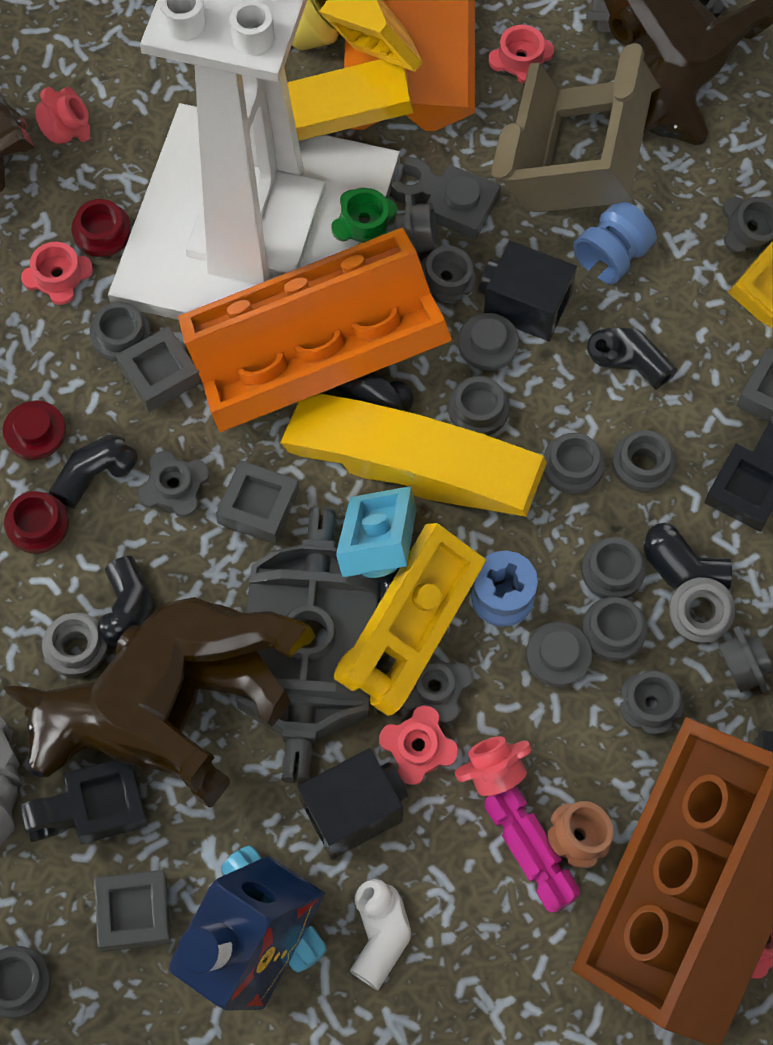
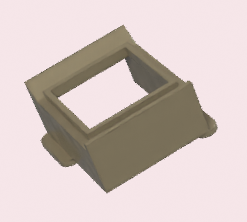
(528, 146)

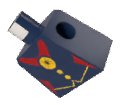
(241, 944)

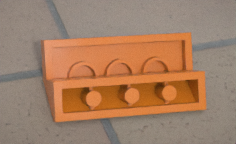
(445, 40)
(313, 329)

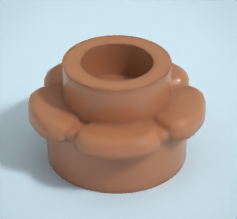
(594, 826)

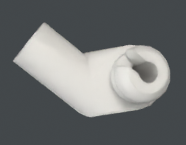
(386, 930)

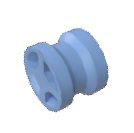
(501, 603)

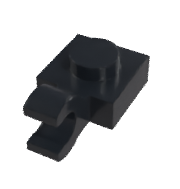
(746, 483)
(98, 801)

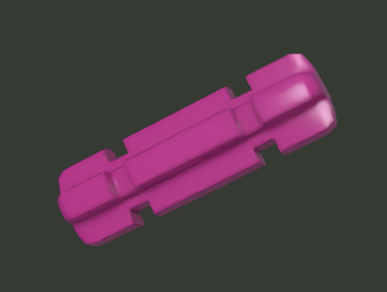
(532, 849)

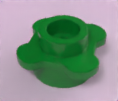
(363, 203)

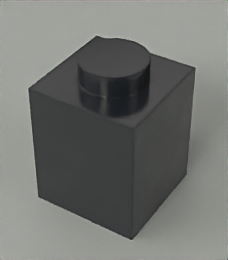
(528, 289)
(353, 802)

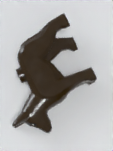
(684, 52)
(152, 686)

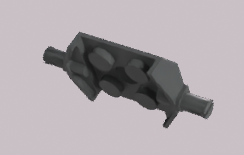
(308, 585)

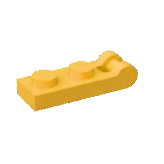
(411, 618)

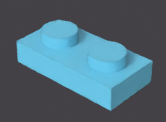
(377, 533)

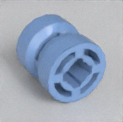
(618, 239)

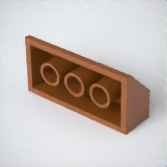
(691, 889)

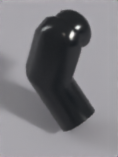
(630, 350)
(379, 391)
(89, 461)
(677, 561)
(133, 600)

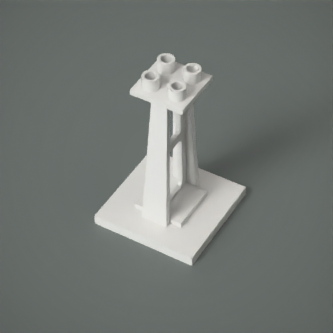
(233, 182)

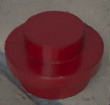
(101, 228)
(34, 430)
(36, 522)

